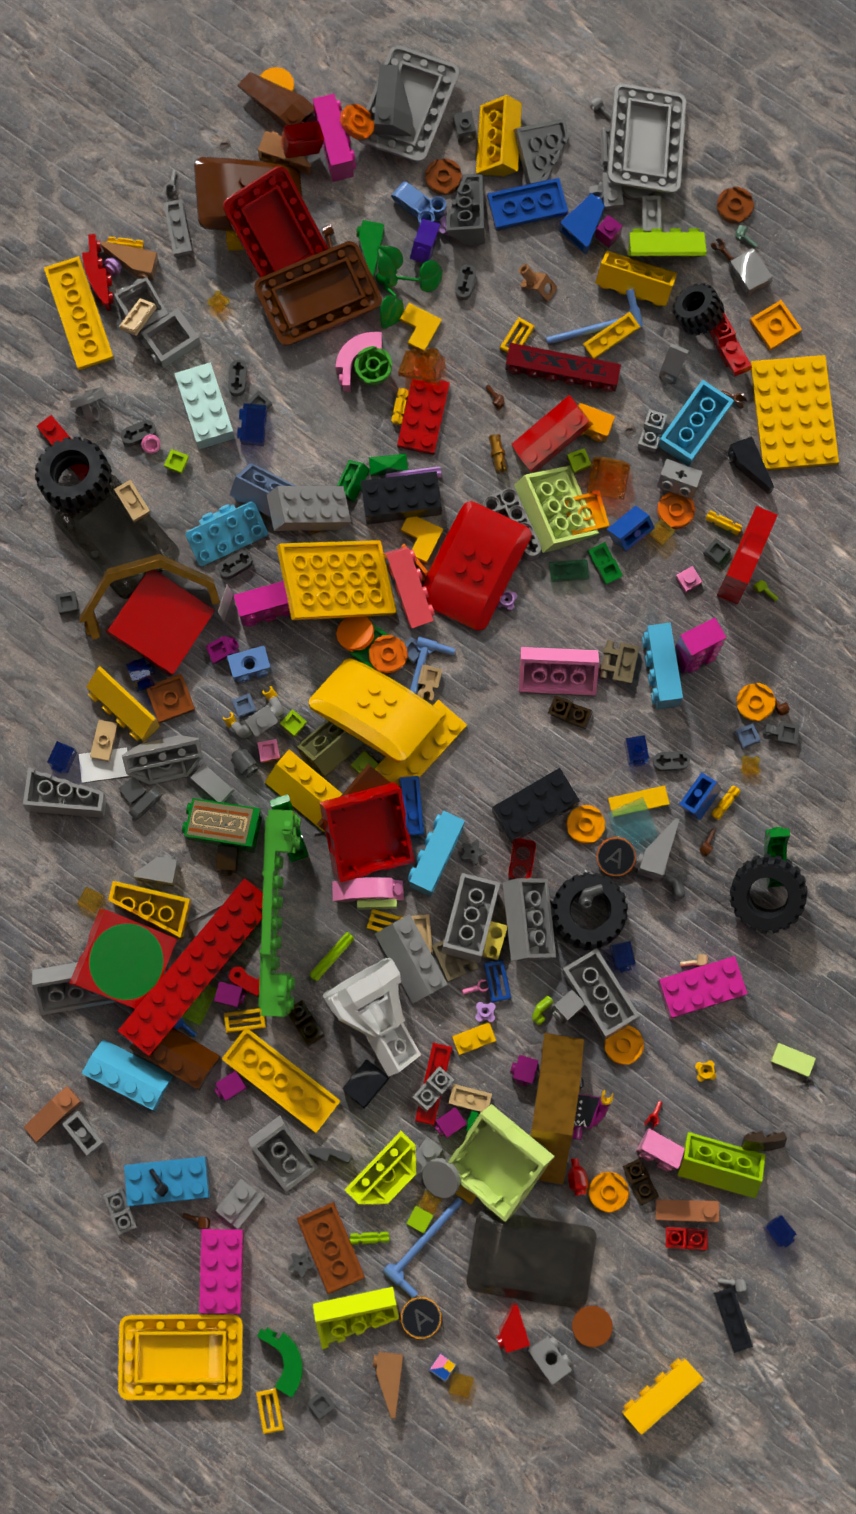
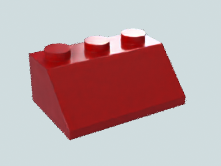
(512, 1331)

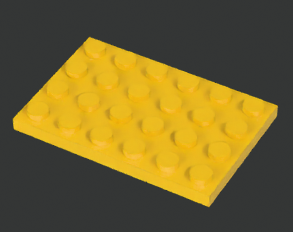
(794, 412)
(336, 579)

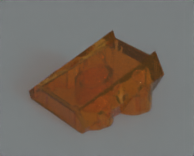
(422, 366)
(608, 478)

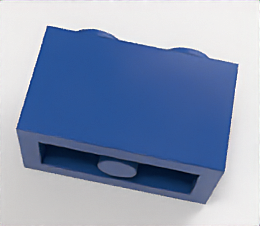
(630, 528)
(700, 796)

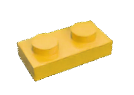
(474, 1038)

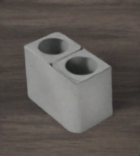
(750, 272)

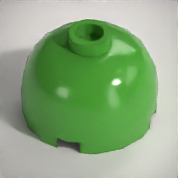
(373, 365)

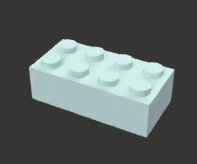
(204, 405)

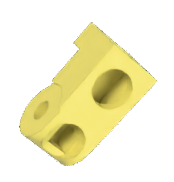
(494, 940)

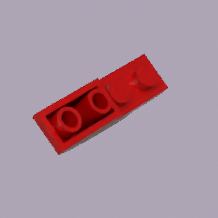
(97, 274)
(729, 347)

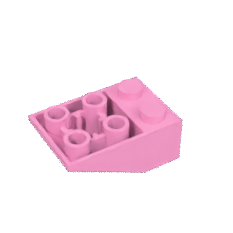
(661, 1150)

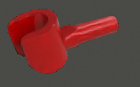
(654, 1116)

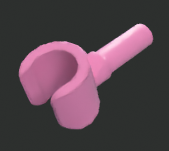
(475, 988)

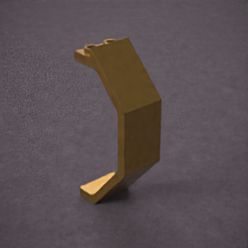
(137, 567)
(557, 1100)

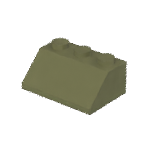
(328, 747)

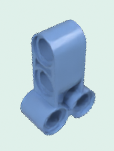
(418, 203)

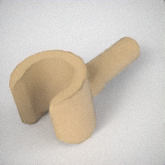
(701, 961)

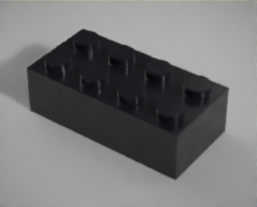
(401, 497)
(535, 805)

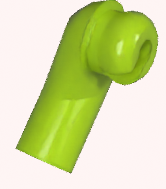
(540, 1008)

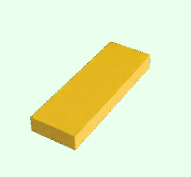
(611, 335)
(653, 798)

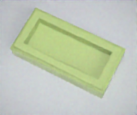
(369, 904)
(793, 1059)

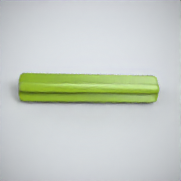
(331, 956)

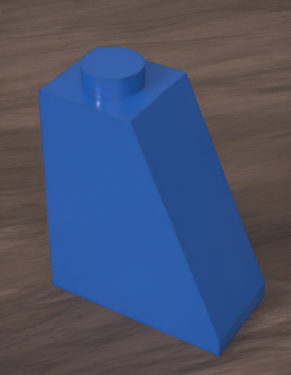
(582, 222)

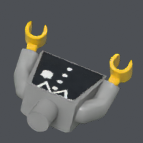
(259, 720)

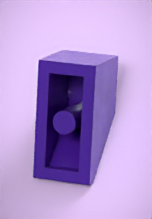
(425, 241)

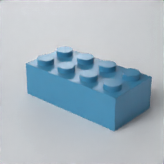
(184, 1177)

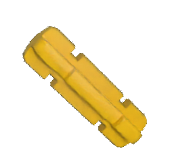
(127, 242)
(399, 407)
(723, 522)
(725, 803)

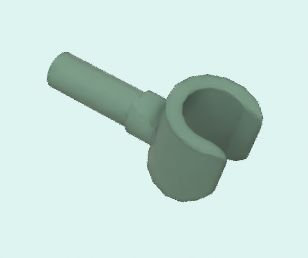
(741, 235)

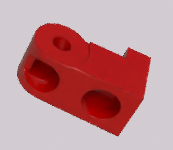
(242, 979)

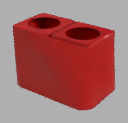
(309, 137)
(531, 845)

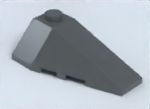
(392, 106)
(467, 212)

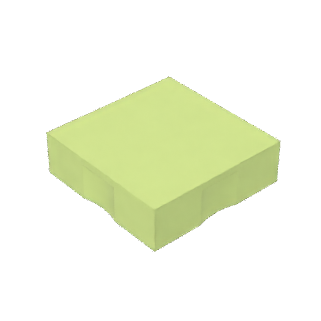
(500, 1162)

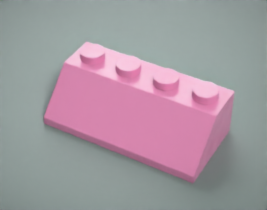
(558, 671)

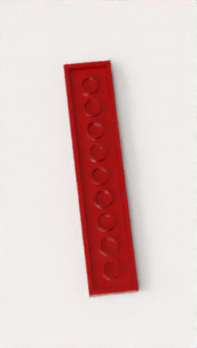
(194, 969)

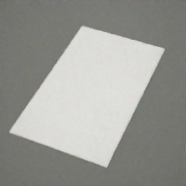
(96, 769)

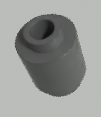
(244, 762)

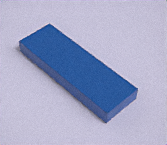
(412, 801)

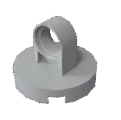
(89, 403)

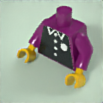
(590, 1112)

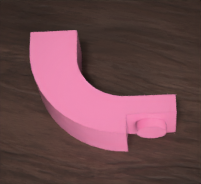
(349, 352)
(367, 888)

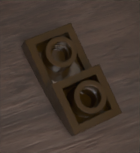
(570, 712)
(305, 1023)
(757, 1141)
(640, 1181)

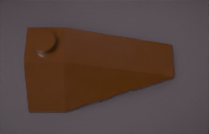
(279, 102)

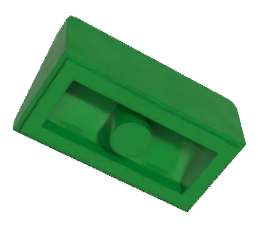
(352, 477)

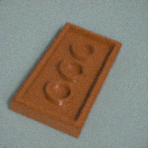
(330, 1248)

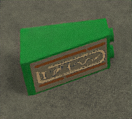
(222, 824)

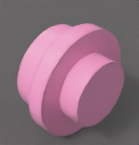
(150, 444)

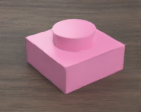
(688, 579)
(268, 750)

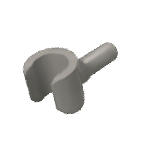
(597, 103)
(171, 183)
(740, 1284)

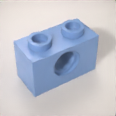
(256, 655)

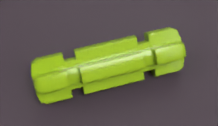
(370, 1237)

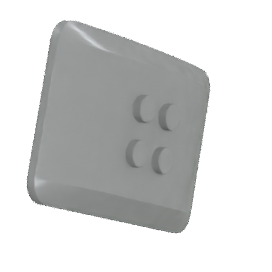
(428, 90)
(646, 138)

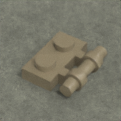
(625, 662)
(451, 965)

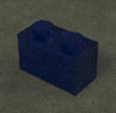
(253, 424)

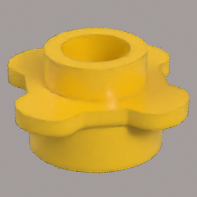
(710, 1068)

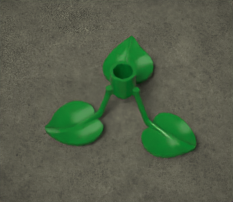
(389, 261)

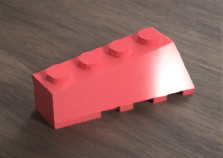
(409, 586)

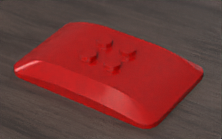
(273, 222)
(475, 565)

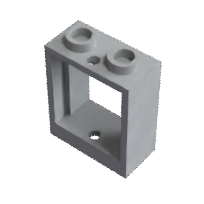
(138, 287)
(177, 352)

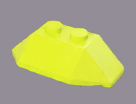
(386, 1173)

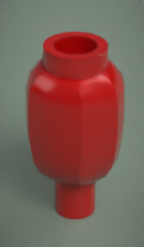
(577, 1178)

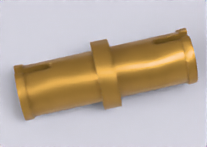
(497, 453)

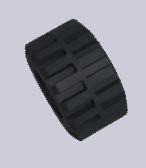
(698, 309)

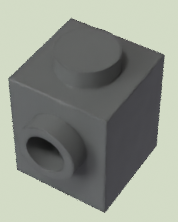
(464, 126)

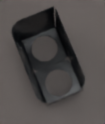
(365, 1083)

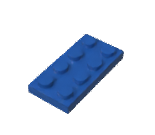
(527, 203)

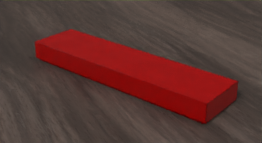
(438, 1057)

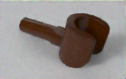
(327, 232)
(721, 246)
(737, 398)
(499, 399)
(781, 709)
(706, 848)
(203, 1222)

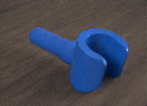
(181, 1022)

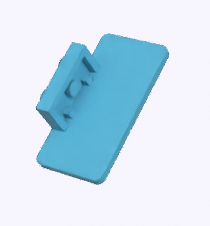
(225, 532)

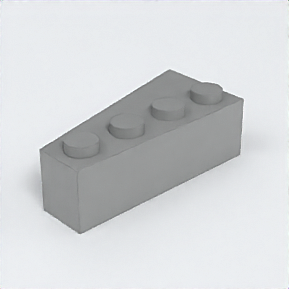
(60, 796)

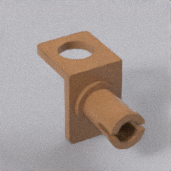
(536, 281)

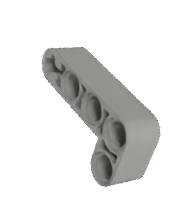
(509, 509)

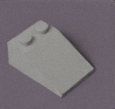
(655, 857)
(282, 1153)

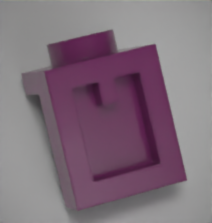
(222, 648)

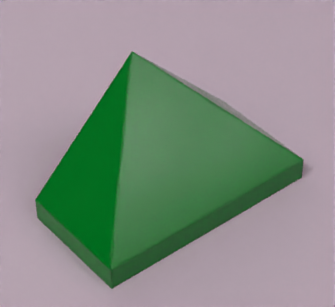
(387, 464)

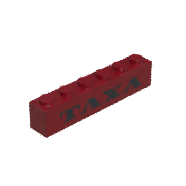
(562, 367)

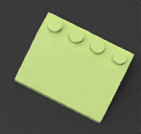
(544, 501)

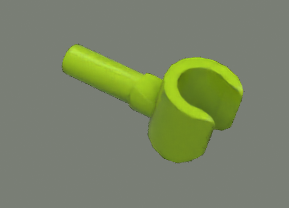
(762, 586)

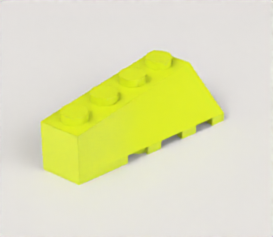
(354, 1314)

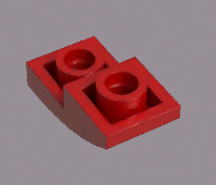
(686, 1238)

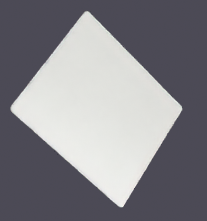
(225, 603)

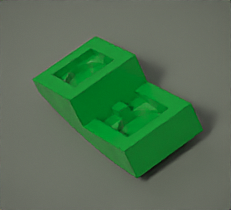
(604, 563)

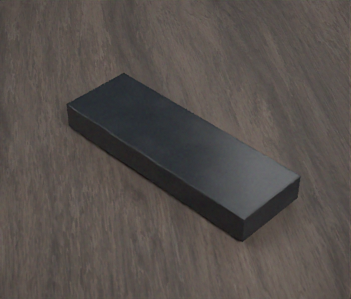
(733, 1319)

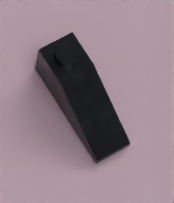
(749, 462)

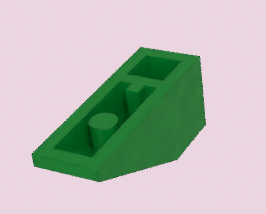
(370, 237)

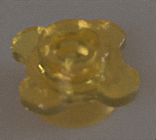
(219, 307)
(750, 760)
(430, 1207)

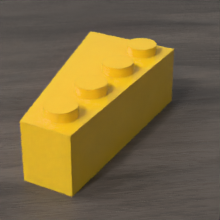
(158, 907)

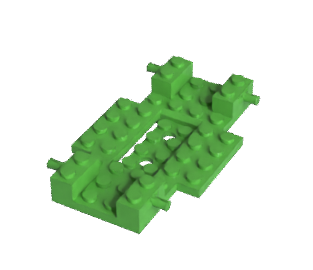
(275, 987)

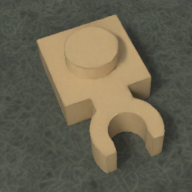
(430, 679)

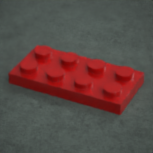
(423, 416)

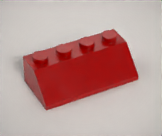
(551, 434)

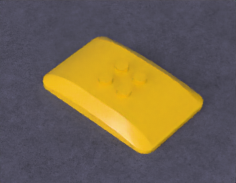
(375, 709)
(180, 1357)

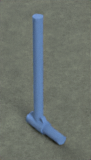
(635, 311)
(427, 646)
(395, 1272)

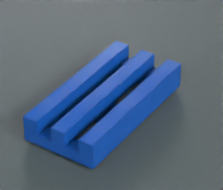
(503, 971)

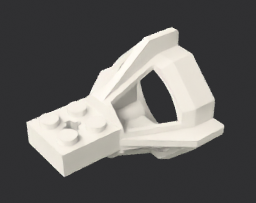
(380, 1020)

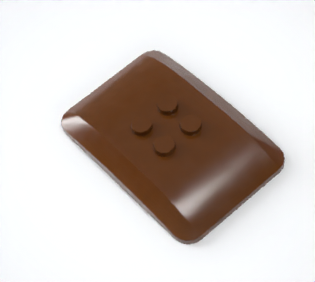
(221, 178)
(318, 293)

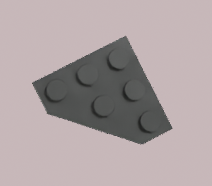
(540, 148)

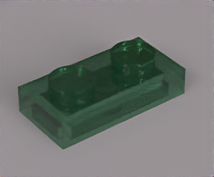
(569, 570)

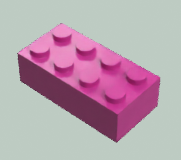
(336, 142)
(262, 604)
(699, 646)
(702, 987)
(221, 1270)

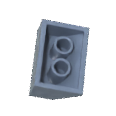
(254, 484)

